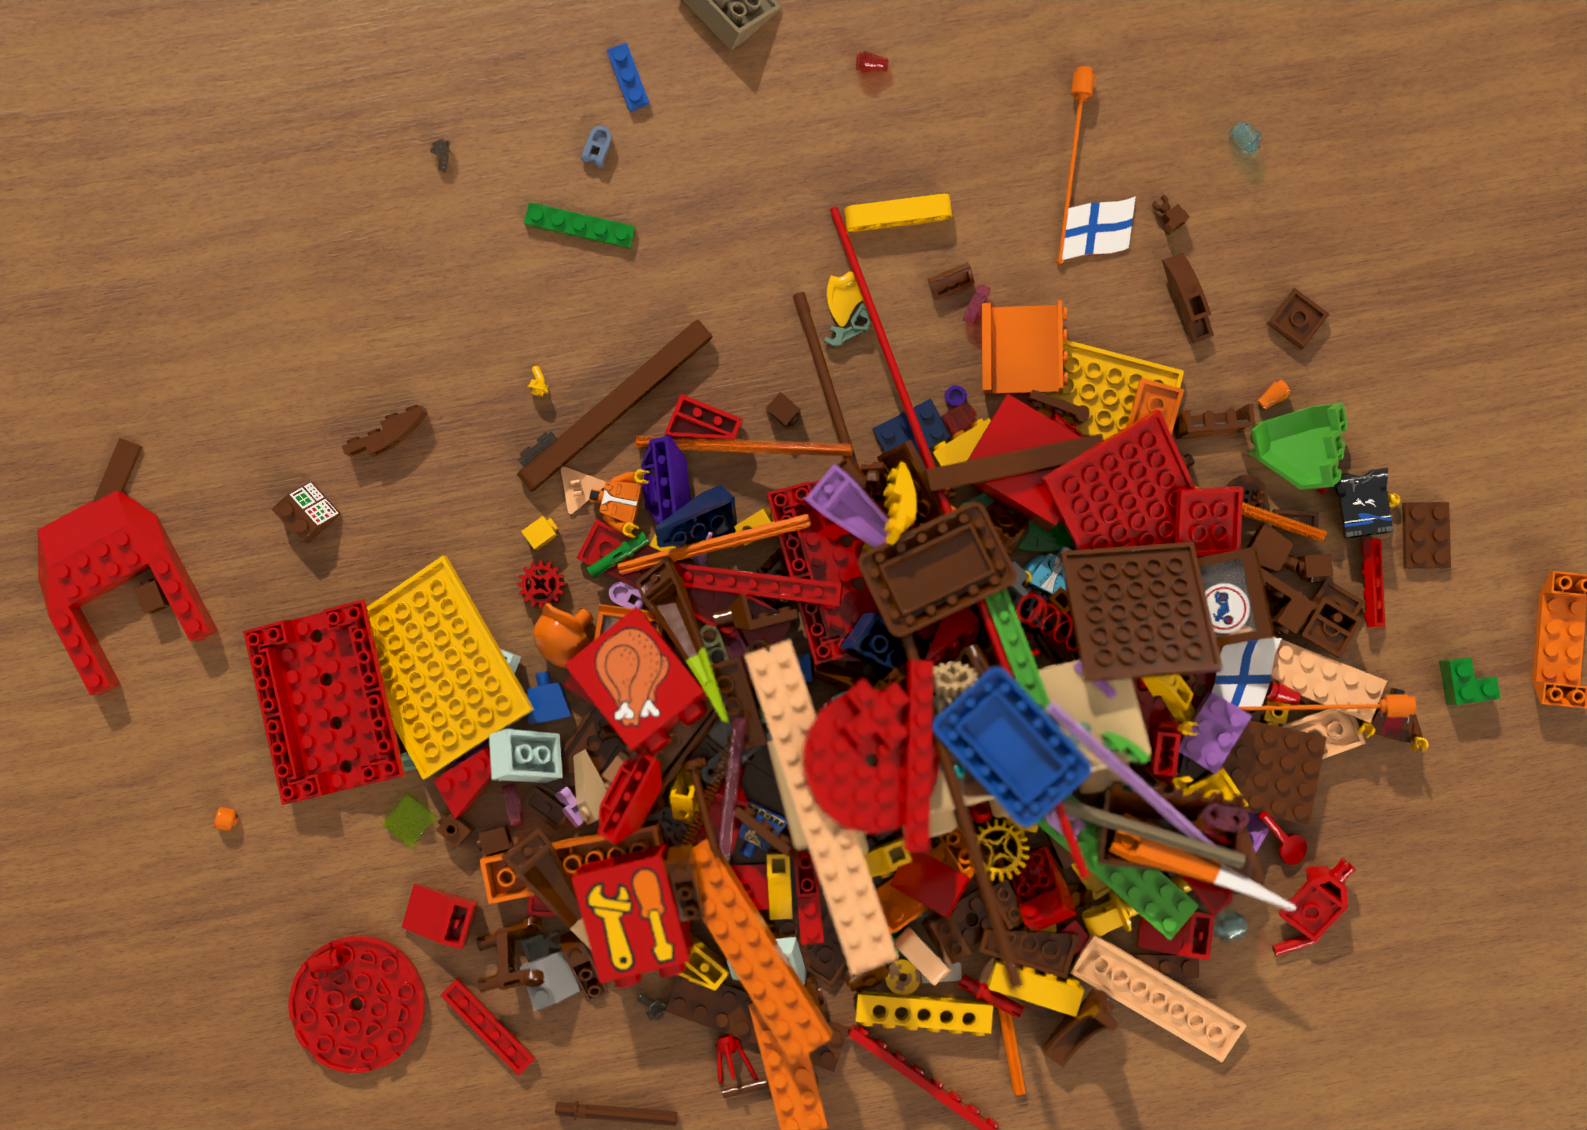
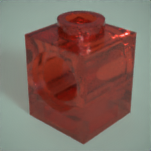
(959, 418)

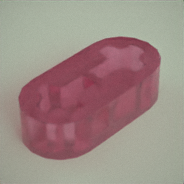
(975, 306)
(513, 805)
(1225, 812)

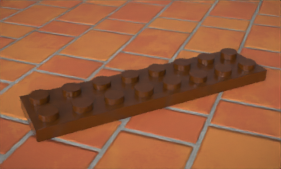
(729, 1012)

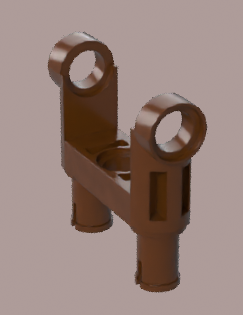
(504, 940)

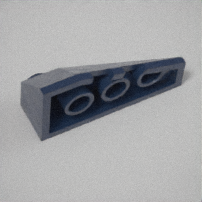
(706, 513)

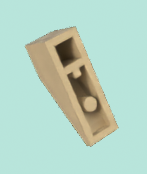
(588, 786)

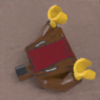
(1396, 728)

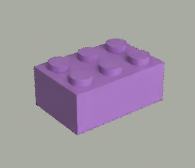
(1217, 732)

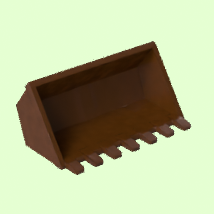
(1120, 800)

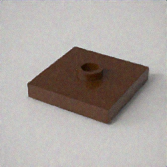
(1297, 318)

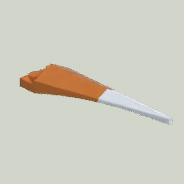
(1172, 859)

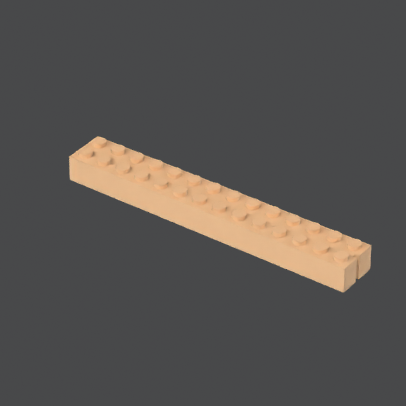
(831, 845)

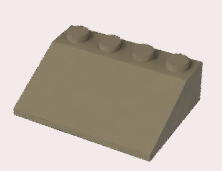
(734, 19)

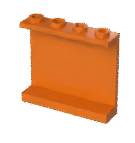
(1023, 349)

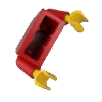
(1165, 751)

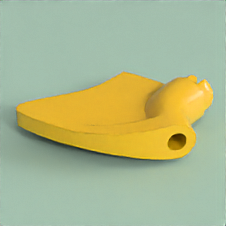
(843, 297)

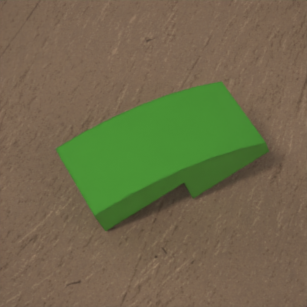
(1119, 743)

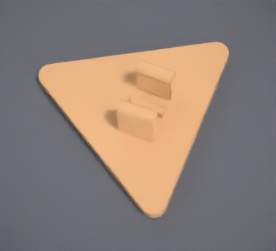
(578, 488)

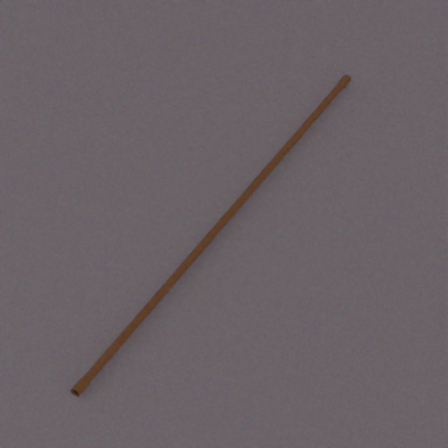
(1010, 966)

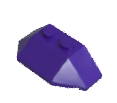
(667, 478)

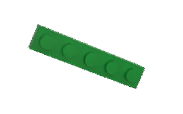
(579, 225)

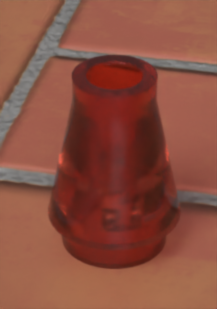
(870, 62)

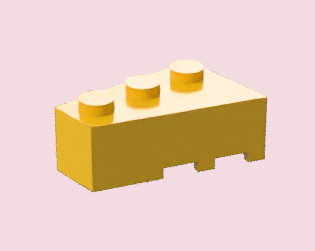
(705, 966)

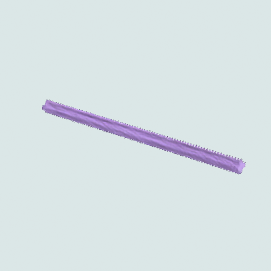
(1125, 773)

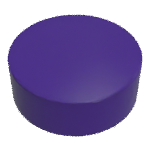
(955, 396)

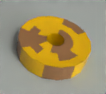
(906, 986)

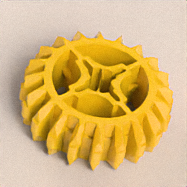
(1016, 861)

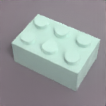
(525, 756)

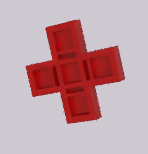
(876, 714)

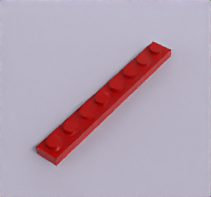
(761, 584)
(918, 756)
(916, 1075)

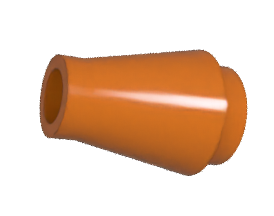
(1275, 394)

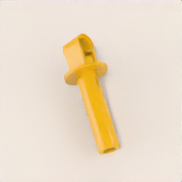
(1117, 912)

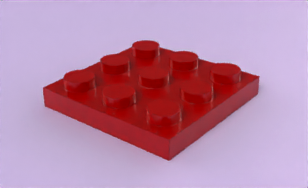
(1209, 519)

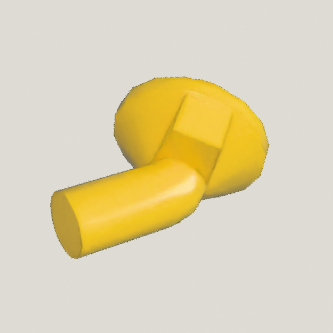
(538, 386)

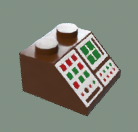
(306, 512)

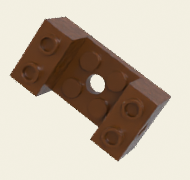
(1290, 609)
(954, 937)

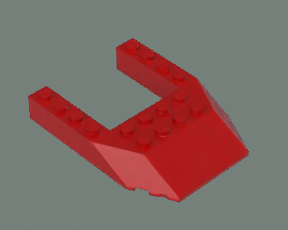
(98, 551)

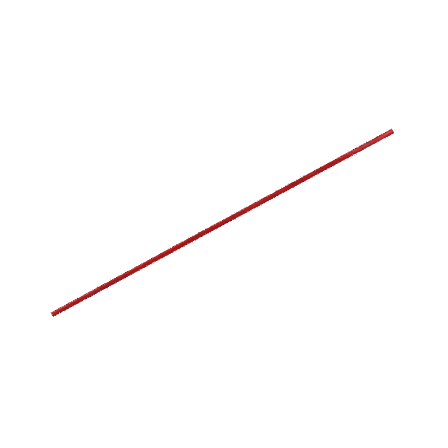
(941, 495)

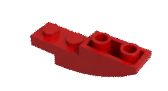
(808, 899)

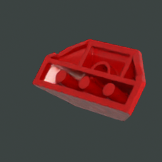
(629, 797)

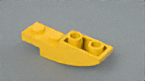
(901, 501)
(1174, 693)

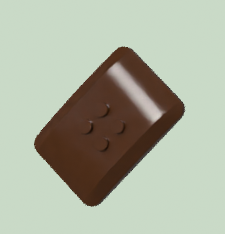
(937, 569)

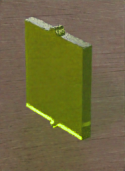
(409, 820)

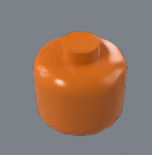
(225, 819)

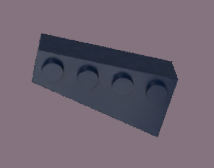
(875, 644)

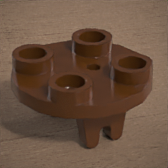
(1257, 492)

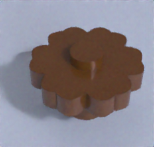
(867, 978)

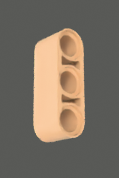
(921, 956)

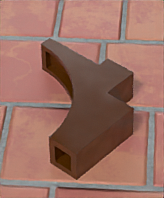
(1092, 1017)

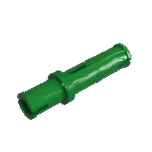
(625, 550)

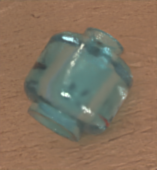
(1245, 138)
(1230, 926)

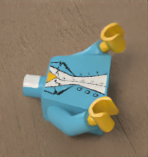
(1045, 572)

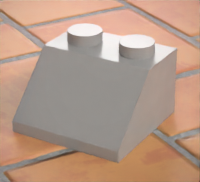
(558, 980)

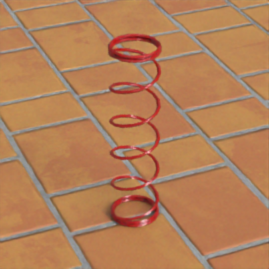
(1038, 612)

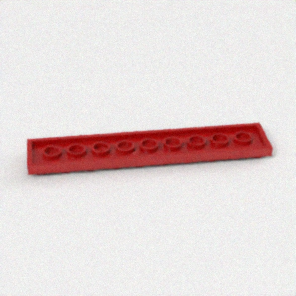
(604, 539)

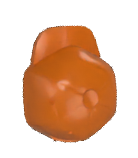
(560, 634)

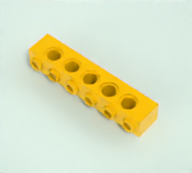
(914, 1003)

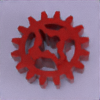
(534, 591)

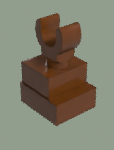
(1174, 217)

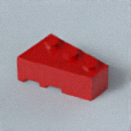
(465, 782)

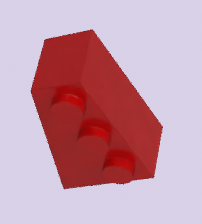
(701, 420)

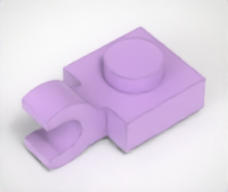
(571, 810)

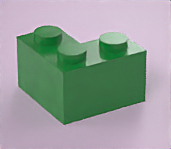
(1462, 686)

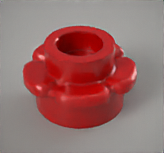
(981, 812)

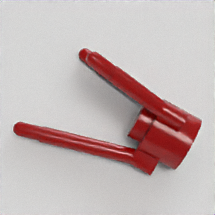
(726, 1046)

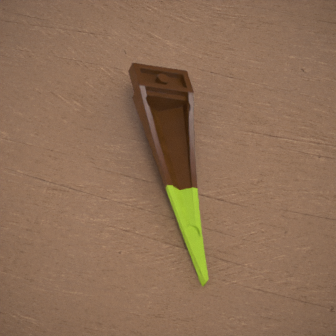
(668, 601)

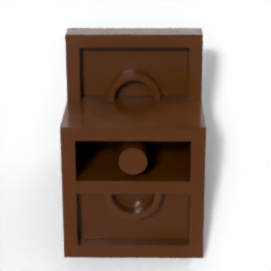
(1332, 618)

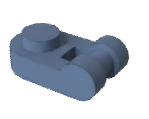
(601, 139)

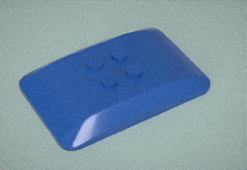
(1012, 746)

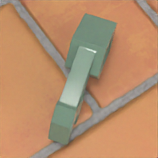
(844, 335)

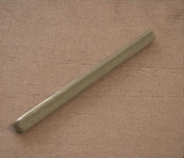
(1153, 833)

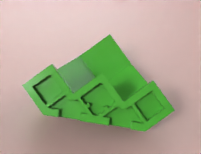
(1303, 445)

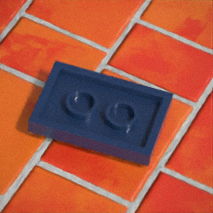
(899, 430)

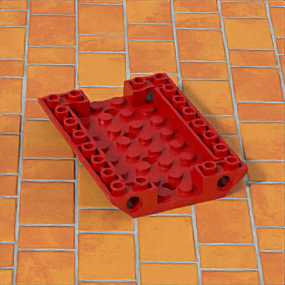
(818, 555)
(302, 708)

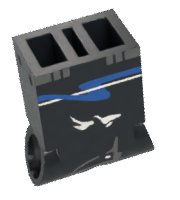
(1364, 503)

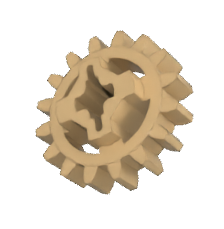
(953, 679)

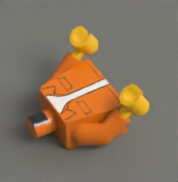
(621, 500)

